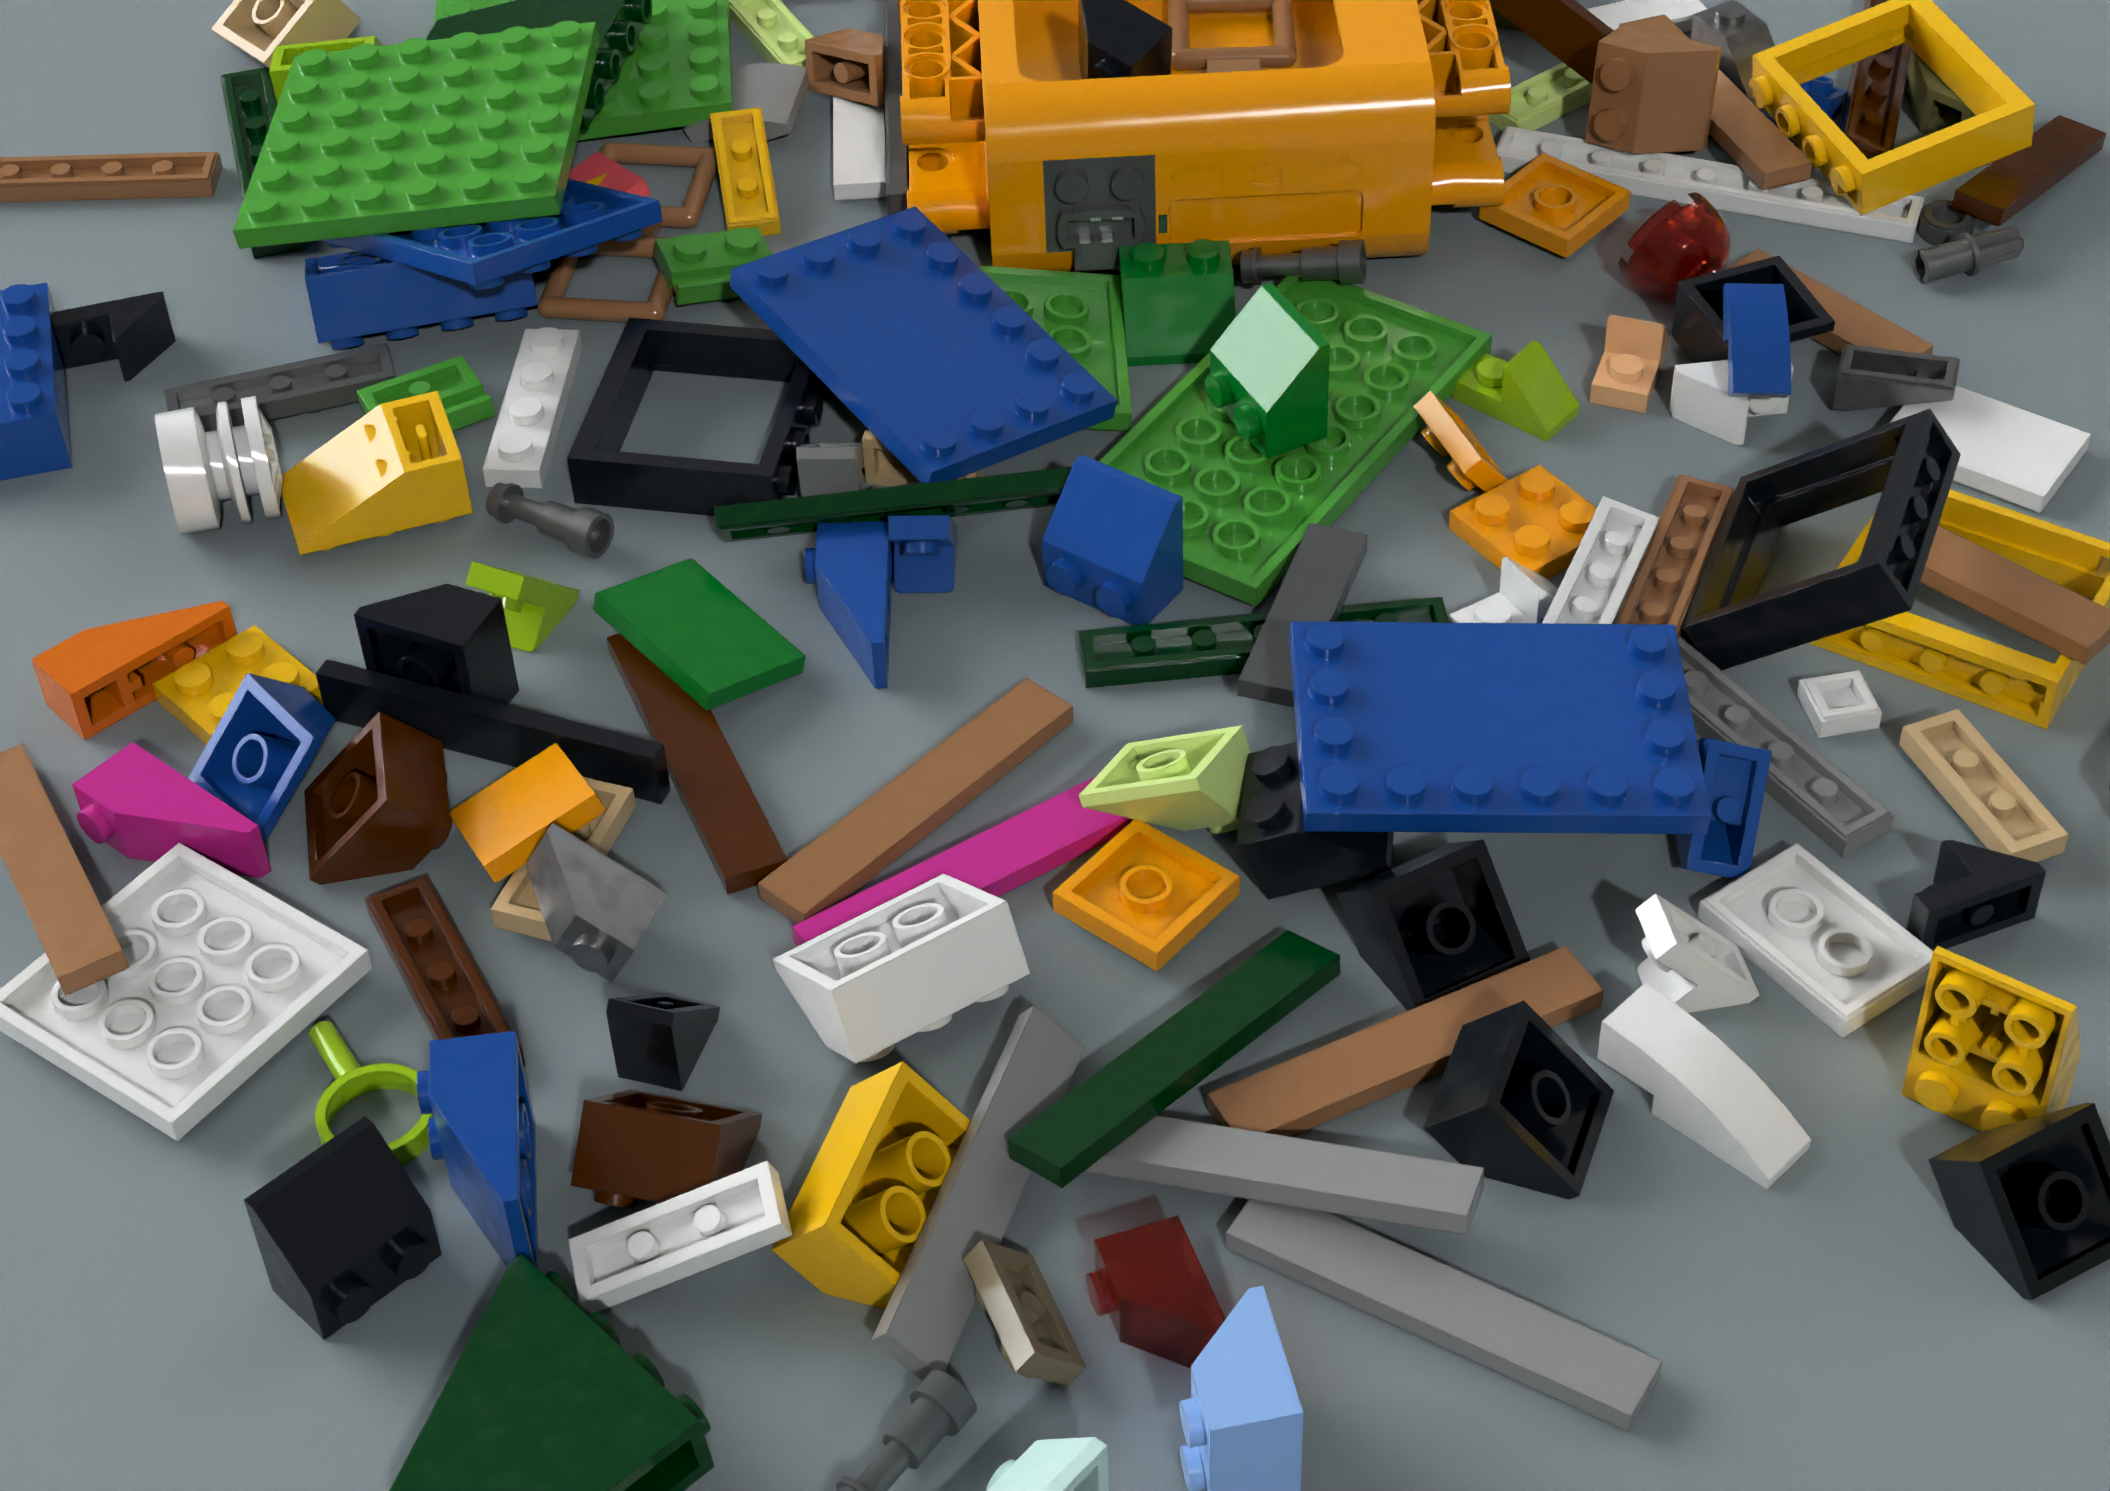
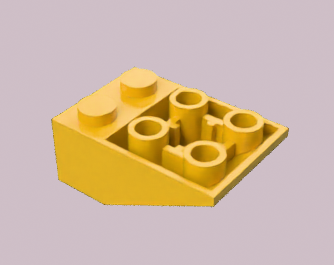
(378, 477)
(1990, 1046)

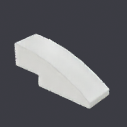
(1701, 1086)

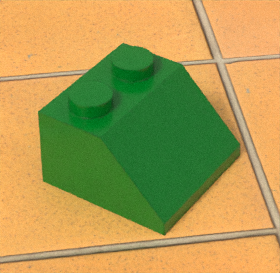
(1175, 300)
(1272, 374)

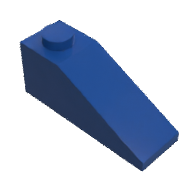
(855, 589)

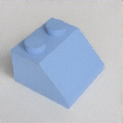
(1243, 1407)

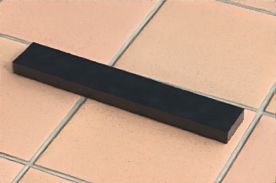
(494, 728)

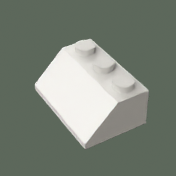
(904, 967)

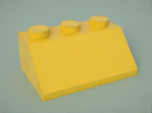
(872, 1186)

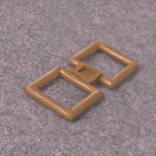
(1232, 58)
(553, 300)

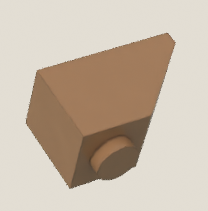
(847, 65)

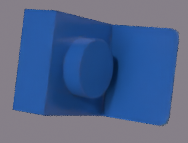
(924, 553)
(1735, 791)

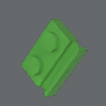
(701, 264)
(456, 384)

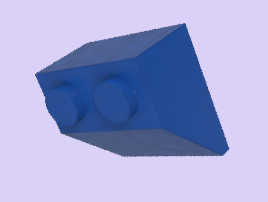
(1115, 543)

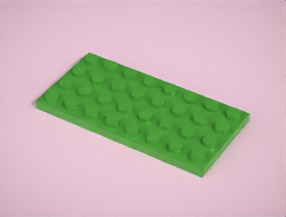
(1252, 511)

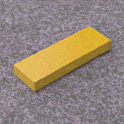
(745, 170)

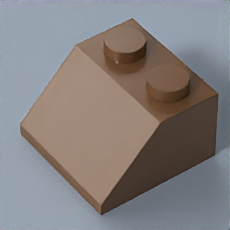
(1652, 92)

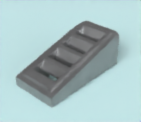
(1892, 378)

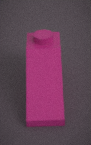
(150, 808)

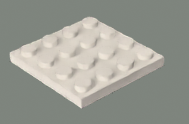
(208, 993)

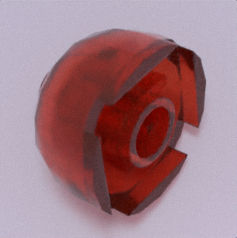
(1677, 246)

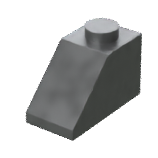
(1739, 35)
(590, 902)

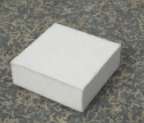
(1839, 704)

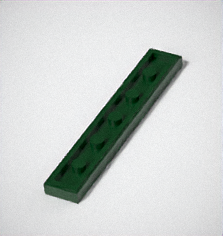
(249, 110)
(948, 497)
(1209, 645)
(1173, 1058)

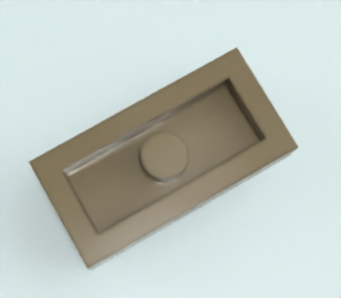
(1023, 1314)

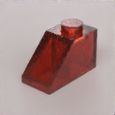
(1155, 1291)

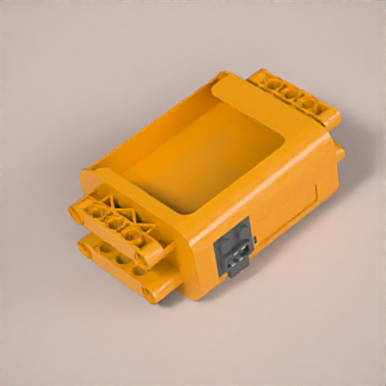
(1333, 149)

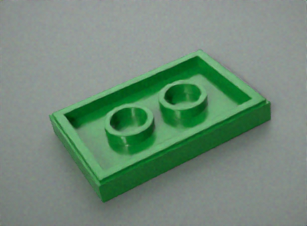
(699, 633)

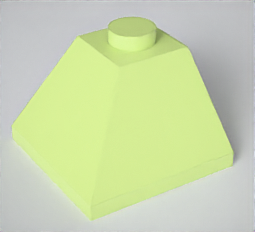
(1176, 781)

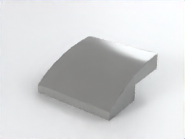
(772, 87)

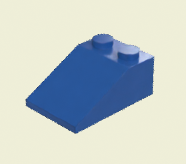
(485, 1135)

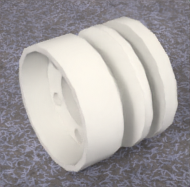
(218, 465)

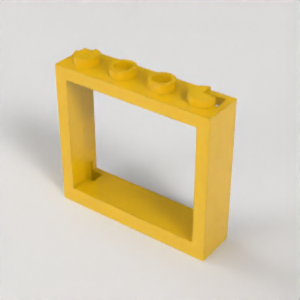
(2001, 108)
(1969, 664)

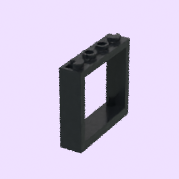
(1905, 461)
(683, 484)

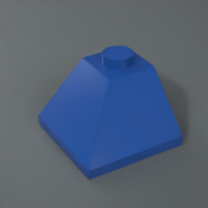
(263, 748)

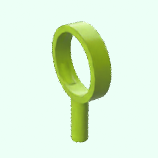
(356, 1080)

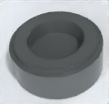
(1943, 223)

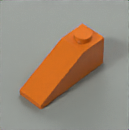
(112, 667)

